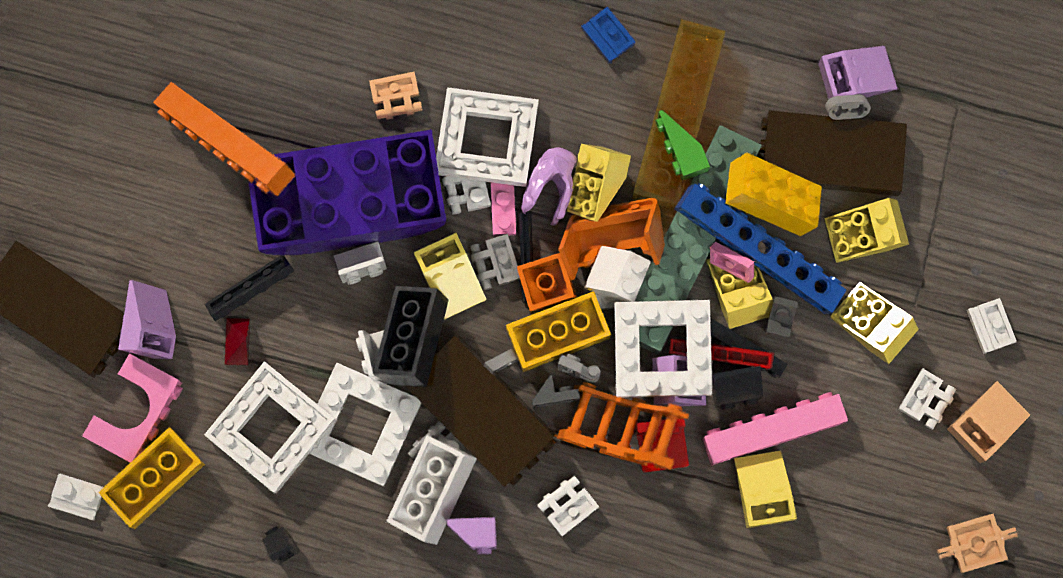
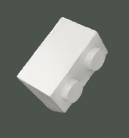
(617, 274)

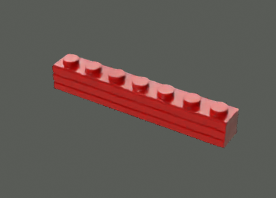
(728, 354)

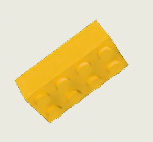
(773, 194)
(558, 331)
(151, 478)

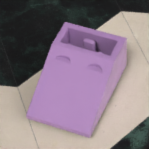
(857, 72)
(147, 322)

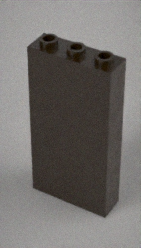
(837, 153)
(58, 310)
(484, 413)

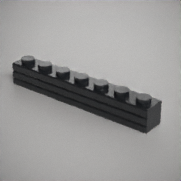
(729, 338)

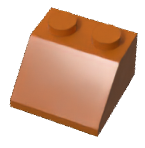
(546, 283)

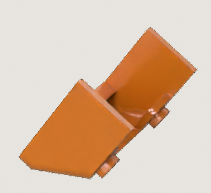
(619, 227)

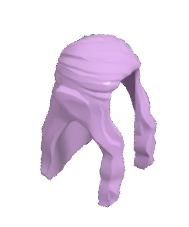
(556, 166)

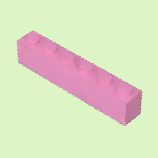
(774, 429)

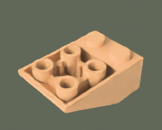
(988, 422)

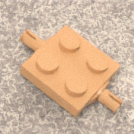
(977, 543)

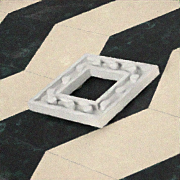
(482, 168)
(631, 316)
(402, 411)
(269, 471)

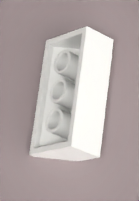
(431, 490)

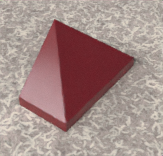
(237, 341)

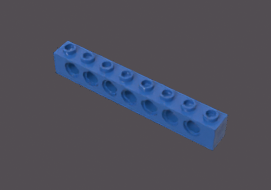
(786, 275)

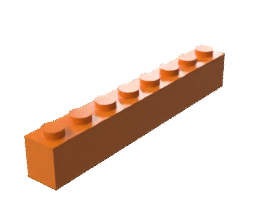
(224, 139)

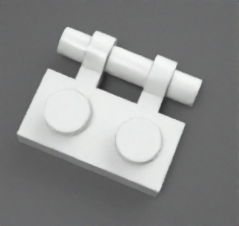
(474, 195)
(920, 396)
(573, 511)

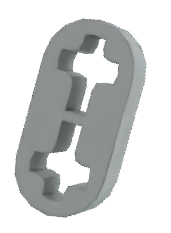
(848, 107)
(502, 360)

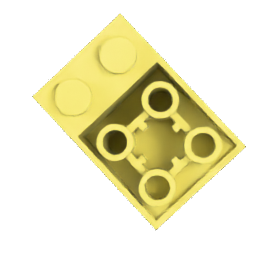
(596, 180)
(867, 230)
(450, 271)
(741, 300)
(875, 322)
(764, 489)

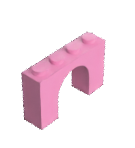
(161, 391)

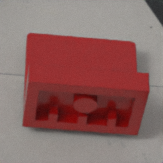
(676, 448)

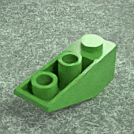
(686, 151)

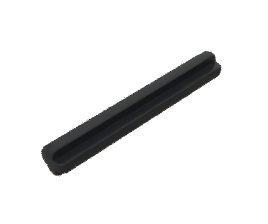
(526, 242)

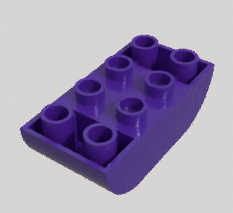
(352, 196)

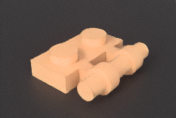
(392, 89)

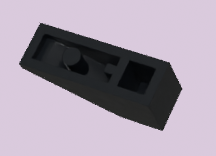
(279, 545)

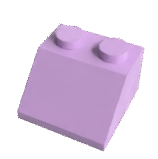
(669, 364)
(476, 533)

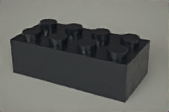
(411, 336)

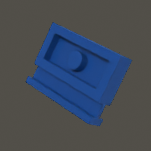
(608, 35)

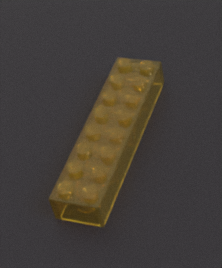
(684, 100)

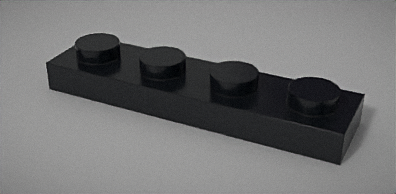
(249, 287)

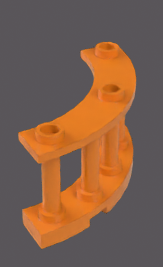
(623, 449)

